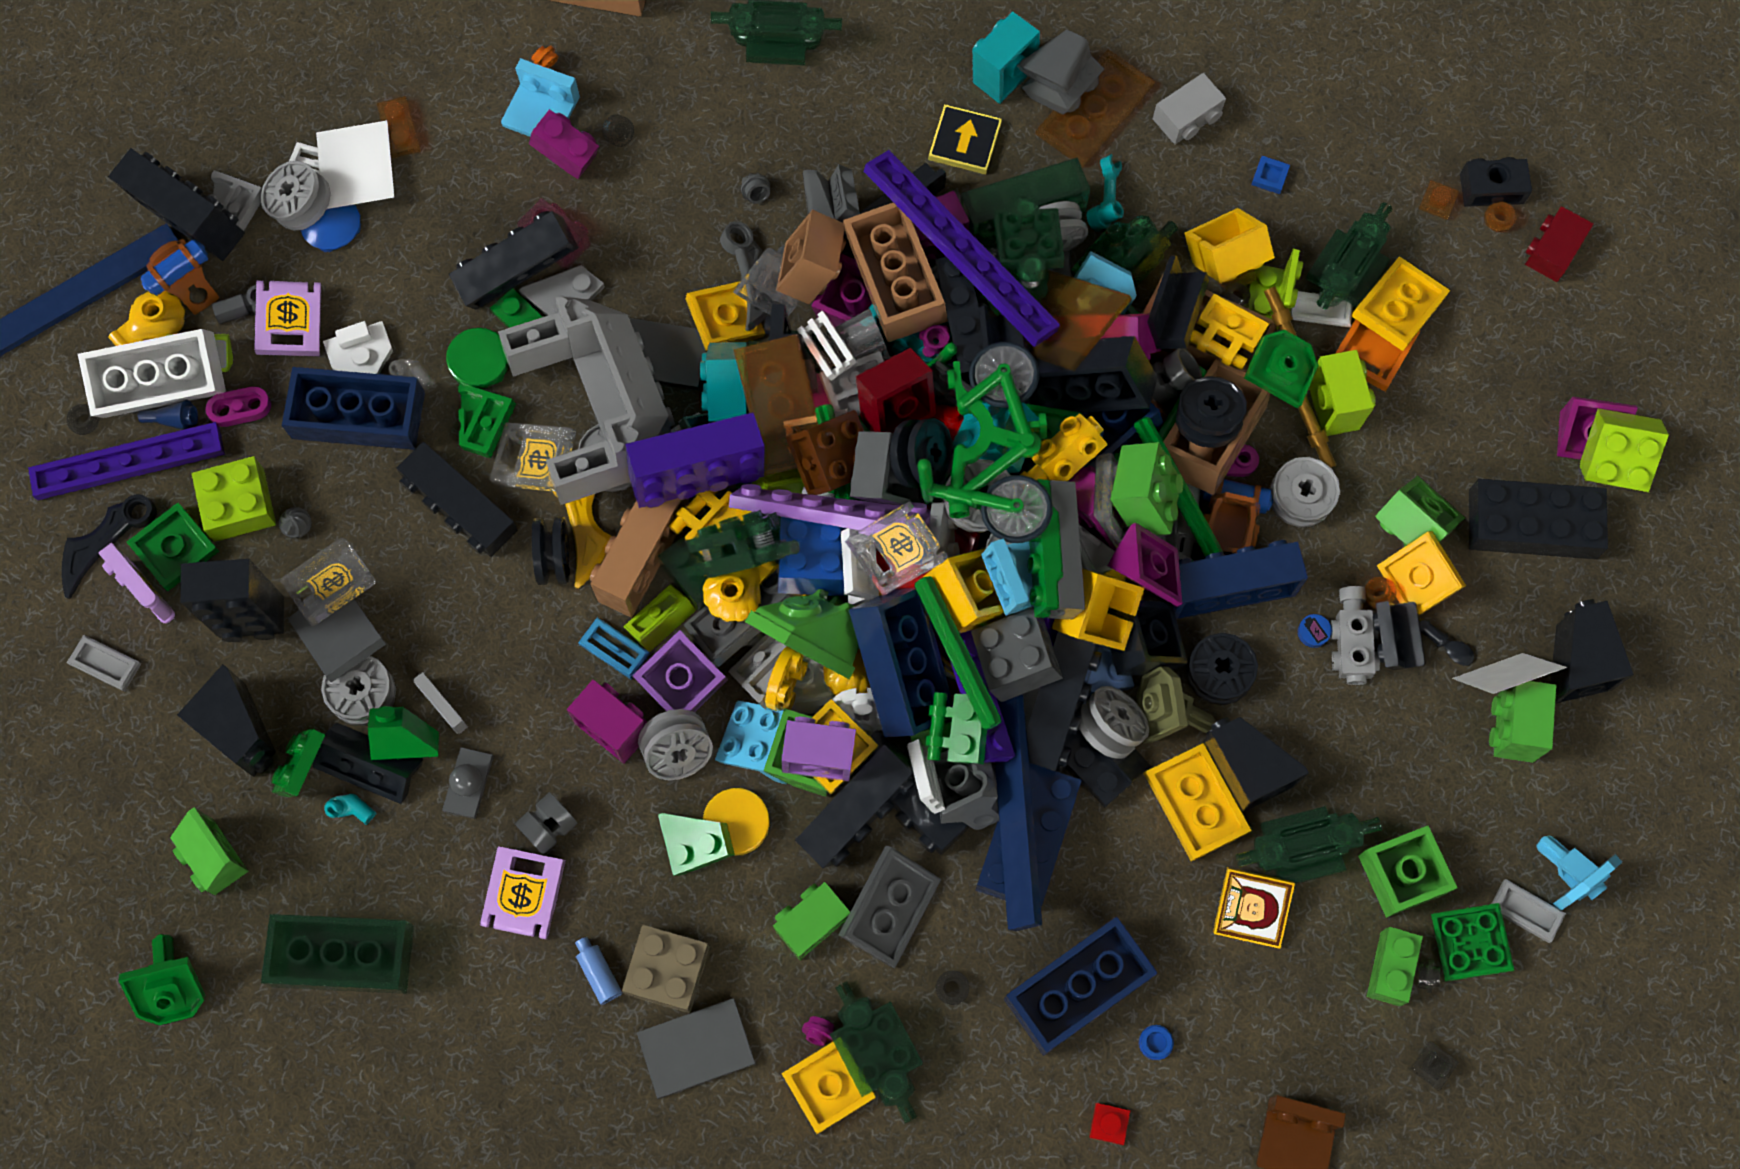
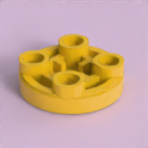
(783, 679)
(744, 815)

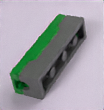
(1056, 558)

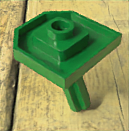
(1283, 367)
(166, 988)

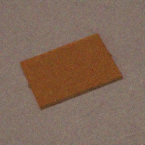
(1083, 315)

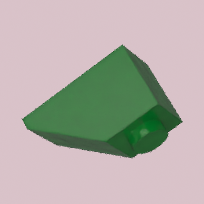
(400, 735)

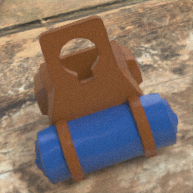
(175, 269)
(1235, 513)

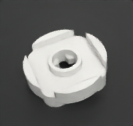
(860, 709)

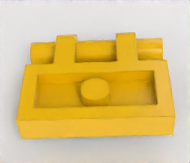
(1231, 323)
(719, 511)

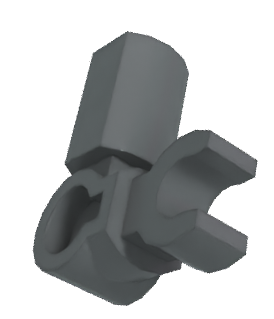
(236, 306)

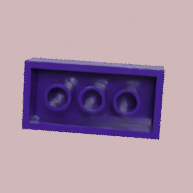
(695, 460)

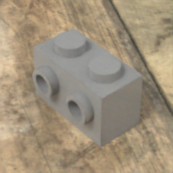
(1189, 109)

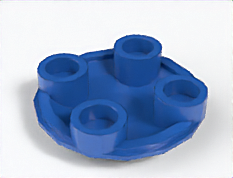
(334, 228)

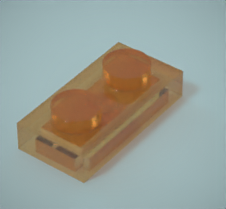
(401, 128)

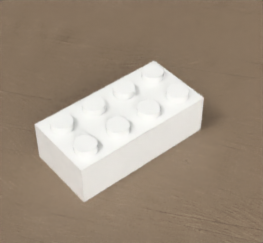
(151, 373)

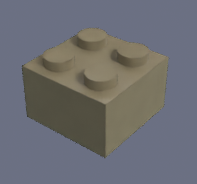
(666, 969)

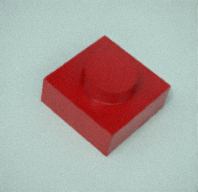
(1109, 1124)

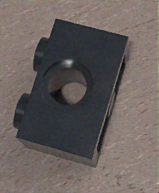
(1480, 190)

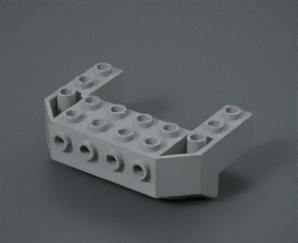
(615, 381)

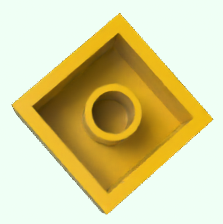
(967, 591)

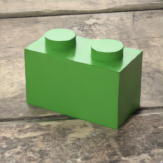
(811, 919)
(1394, 966)

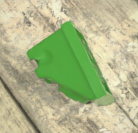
(812, 628)

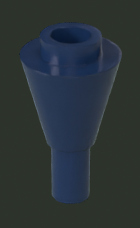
(178, 415)

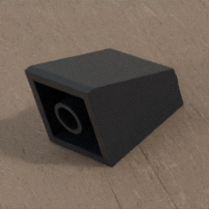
(1590, 650)
(230, 721)
(1251, 762)

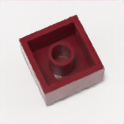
(896, 392)

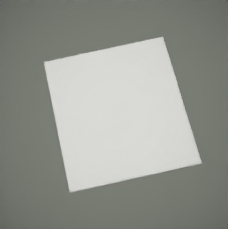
(356, 163)
(1508, 673)

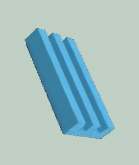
(635, 663)

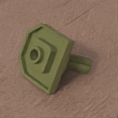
(1167, 706)

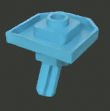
(1108, 275)
(1577, 871)

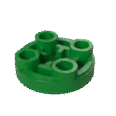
(477, 358)

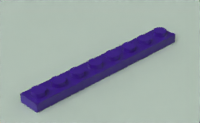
(961, 248)

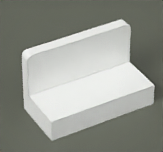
(856, 581)

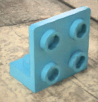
(537, 93)
(1009, 574)
(749, 737)

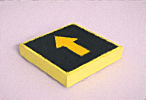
(965, 139)

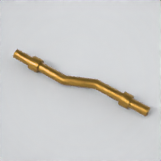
(1317, 437)

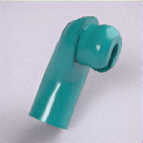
(349, 805)

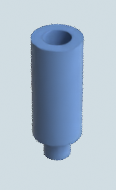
(597, 971)

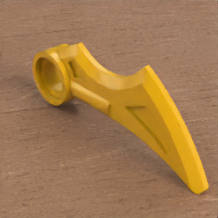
(588, 537)

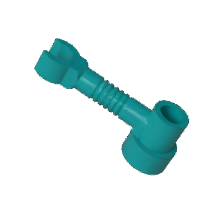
(1110, 209)

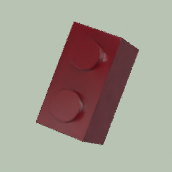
(1558, 244)

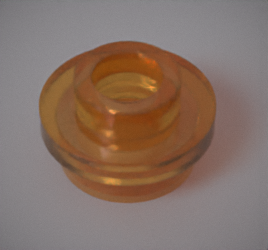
(1503, 209)
(1380, 584)

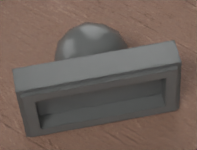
(467, 783)

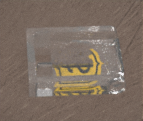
(537, 446)
(1104, 510)
(902, 542)
(333, 576)

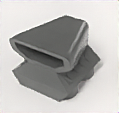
(1061, 72)
(832, 197)
(968, 792)

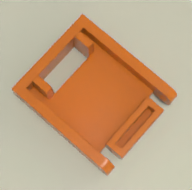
(1376, 352)

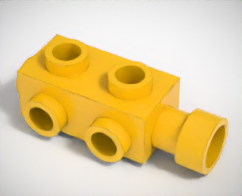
(1068, 450)

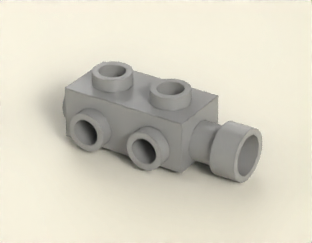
(1354, 641)

